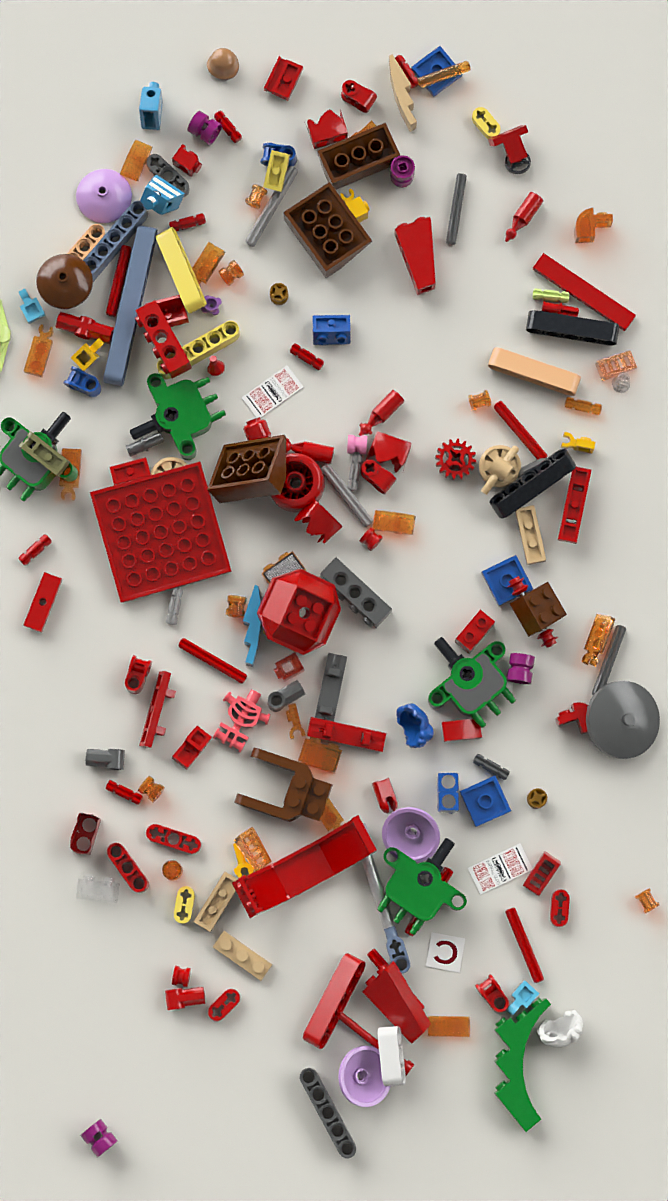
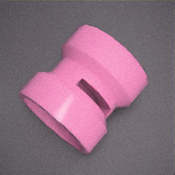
(357, 444)

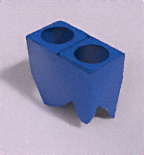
(444, 791)

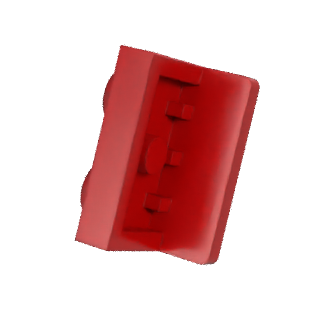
(173, 311)

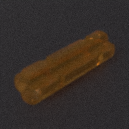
(584, 406)

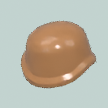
(223, 64)

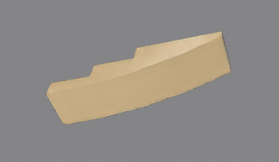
(401, 88)

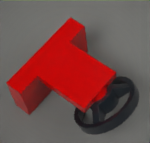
(514, 148)

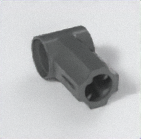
(287, 695)
(110, 758)

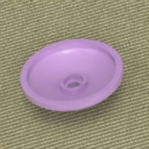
(106, 206)
(416, 845)
(369, 1087)

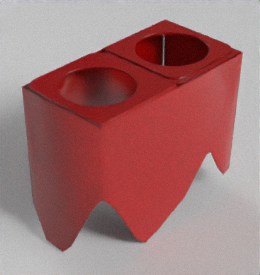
(328, 130)
(390, 448)
(319, 521)
(82, 833)

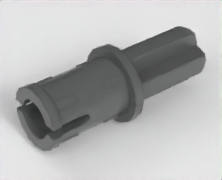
(144, 444)

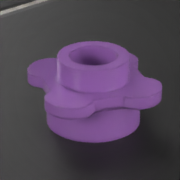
(211, 300)

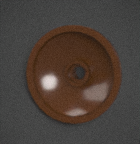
(66, 292)

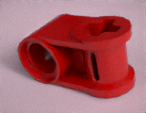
(359, 96)
(378, 477)
(138, 671)
(492, 993)

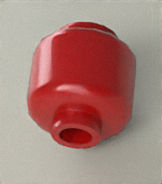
(256, 429)

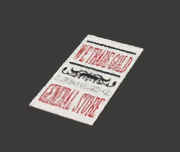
(272, 392)
(500, 868)

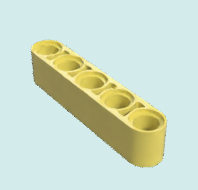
(181, 270)
(204, 342)

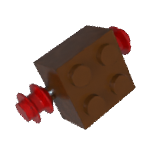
(537, 609)

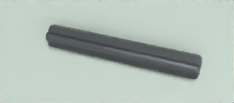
(456, 209)
(609, 658)

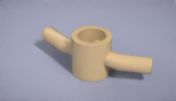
(500, 469)

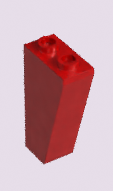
(417, 251)
(396, 1001)

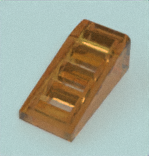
(607, 375)
(258, 846)

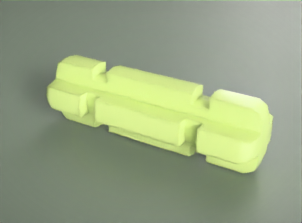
(550, 295)

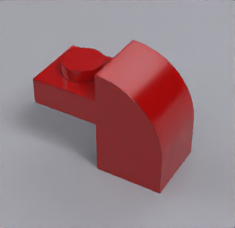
(579, 714)

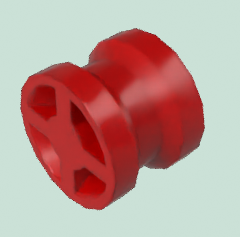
(371, 539)
(181, 976)

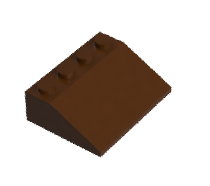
(327, 229)
(250, 470)

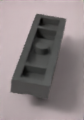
(331, 687)

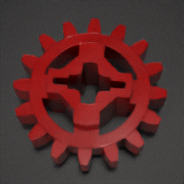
(450, 453)

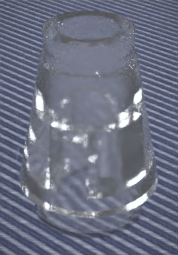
(621, 386)

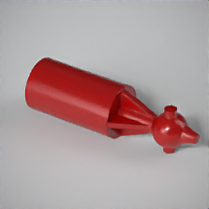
(524, 214)
(382, 412)
(315, 451)

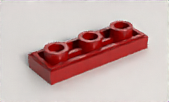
(46, 591)

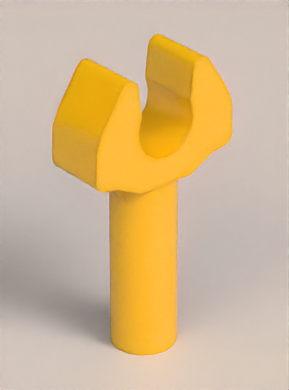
(241, 862)

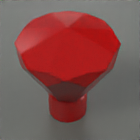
(215, 366)

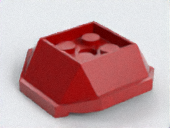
(282, 605)

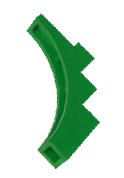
(513, 1092)

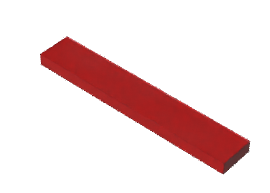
(584, 291)

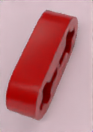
(564, 908)
(220, 1001)

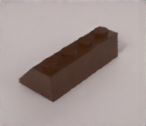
(358, 156)

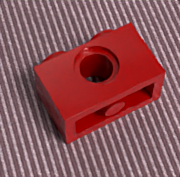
(474, 631)

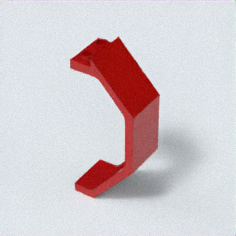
(304, 868)

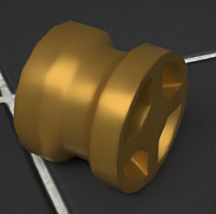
(277, 290)
(540, 797)

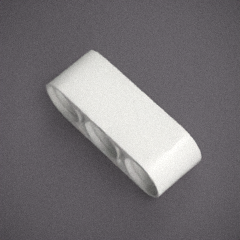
(391, 1056)

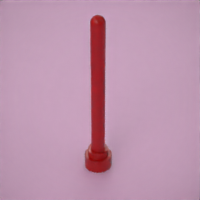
(369, 1038)

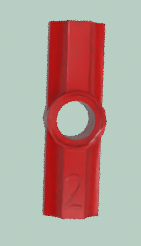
(84, 327)

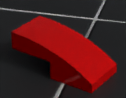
(461, 730)
(192, 747)

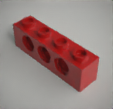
(152, 313)

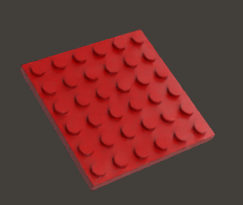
(160, 532)

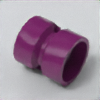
(205, 128)
(402, 171)
(520, 670)
(104, 1143)

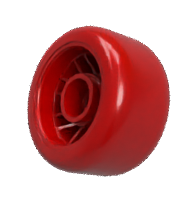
(312, 483)

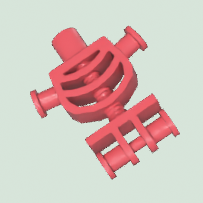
(250, 702)

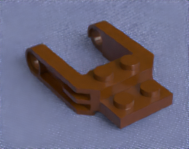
(304, 796)

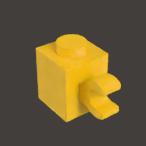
(357, 206)
(87, 354)

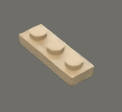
(530, 535)
(216, 902)
(242, 955)

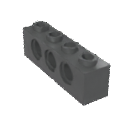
(381, 609)

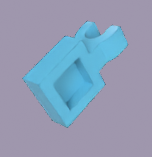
(31, 308)
(524, 996)

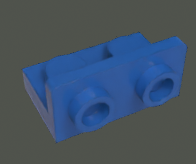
(331, 329)

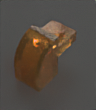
(587, 222)

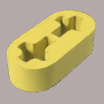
(489, 120)
(179, 904)

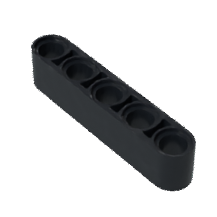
(572, 327)
(532, 483)

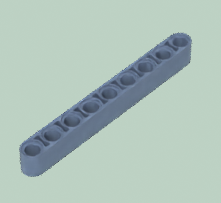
(130, 301)

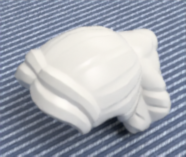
(561, 1031)

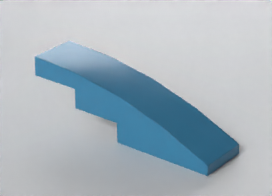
(251, 619)

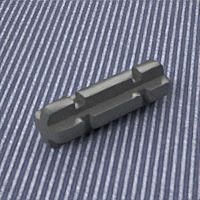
(491, 766)

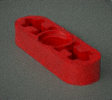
(170, 831)

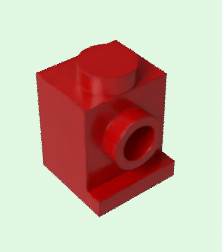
(186, 161)

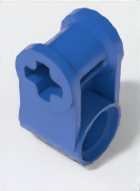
(280, 148)
(79, 381)

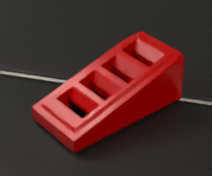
(545, 856)

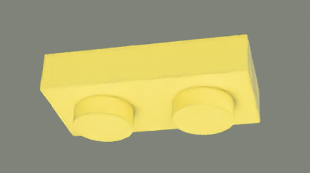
(276, 170)

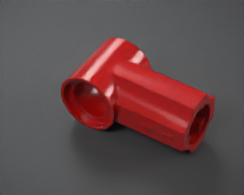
(184, 997)

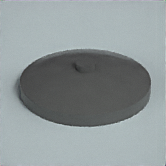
(622, 719)

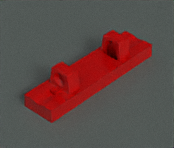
(574, 504)
(160, 692)
(346, 734)

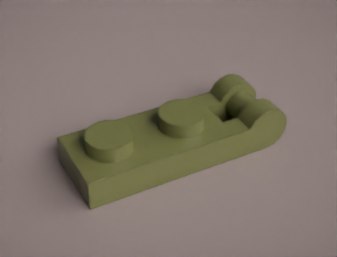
(44, 454)

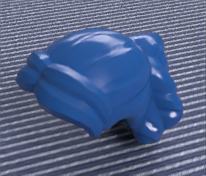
(415, 725)

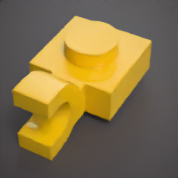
(583, 444)

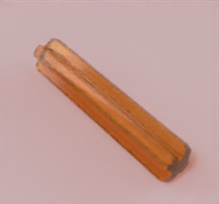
(444, 74)

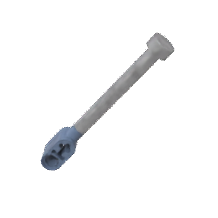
(385, 916)

